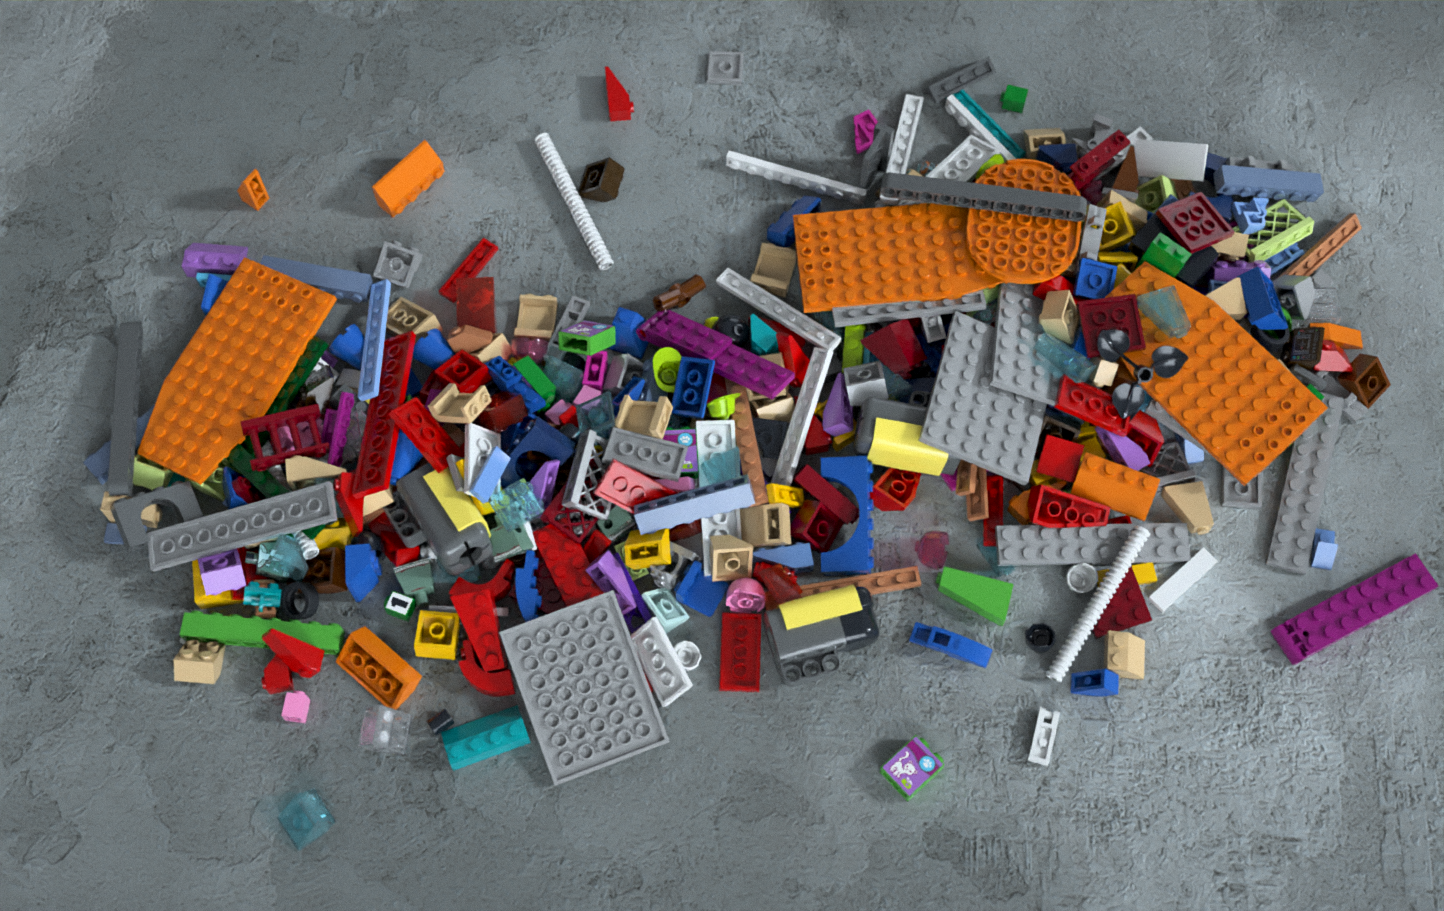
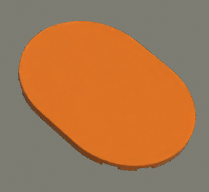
(1018, 245)

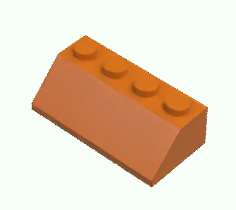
(408, 179)
(1115, 486)
(378, 668)

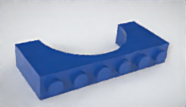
(855, 554)

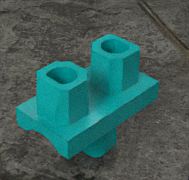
(262, 596)

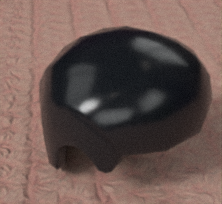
(1040, 637)

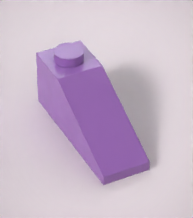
(838, 411)
(1123, 450)
(544, 482)
(610, 576)

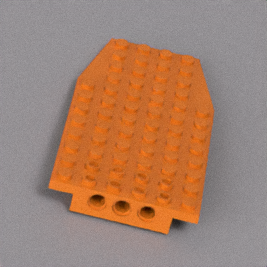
(885, 256)
(232, 368)
(1229, 389)

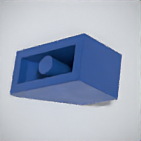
(1095, 683)

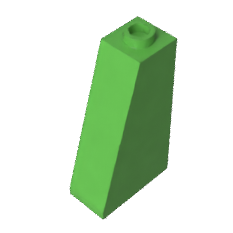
(976, 592)

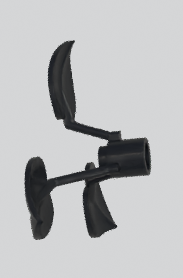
(1129, 398)

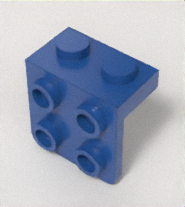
(699, 590)

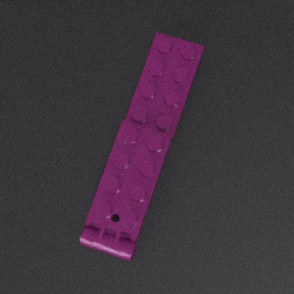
(731, 361)
(1353, 609)

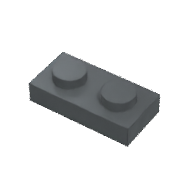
(1307, 377)

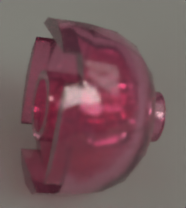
(1092, 192)
(534, 348)
(932, 549)

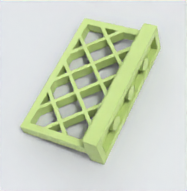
(1279, 240)

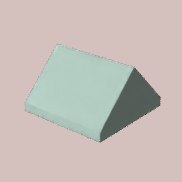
(664, 606)

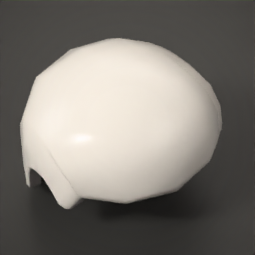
(1081, 578)
(688, 654)

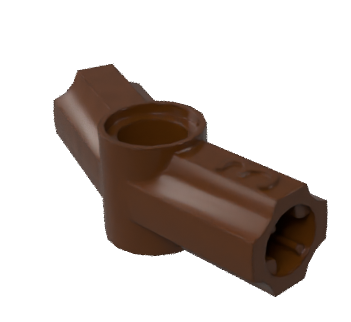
(679, 294)

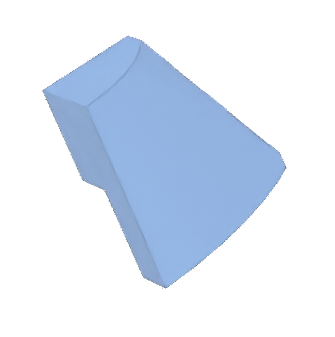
(1250, 215)

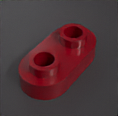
(246, 491)

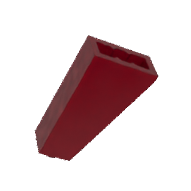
(823, 491)

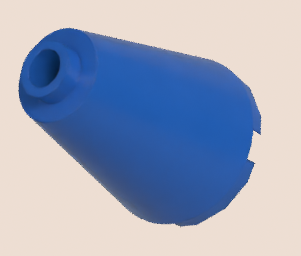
(349, 346)
(433, 350)
(405, 458)

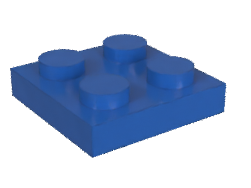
(1094, 279)

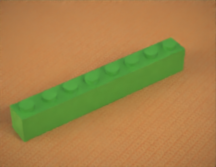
(248, 631)

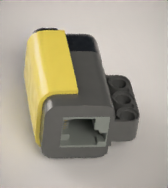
(818, 629)

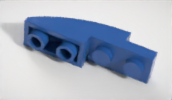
(510, 380)
(525, 580)
(951, 644)

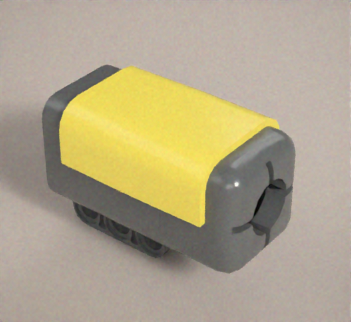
(890, 434)
(441, 517)

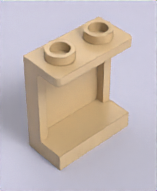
(774, 269)
(536, 317)
(459, 407)
(644, 416)

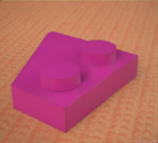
(864, 130)

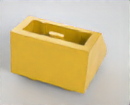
(647, 549)

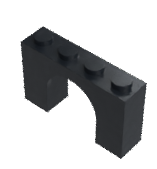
(1197, 264)

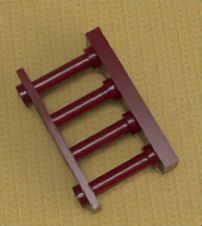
(1097, 159)
(290, 419)

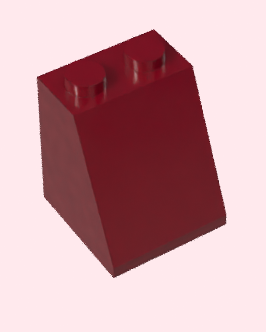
(896, 347)

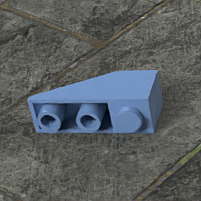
(795, 557)

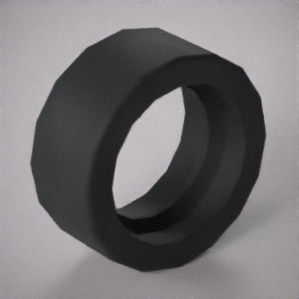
(1268, 343)
(311, 603)

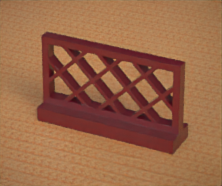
(555, 509)

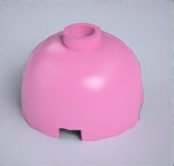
(745, 596)

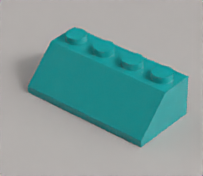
(485, 737)

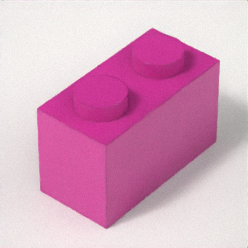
(596, 370)

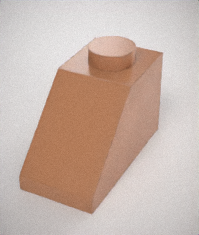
(468, 338)

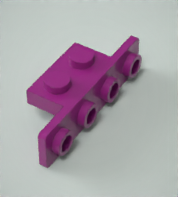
(335, 428)

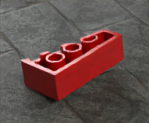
(481, 623)

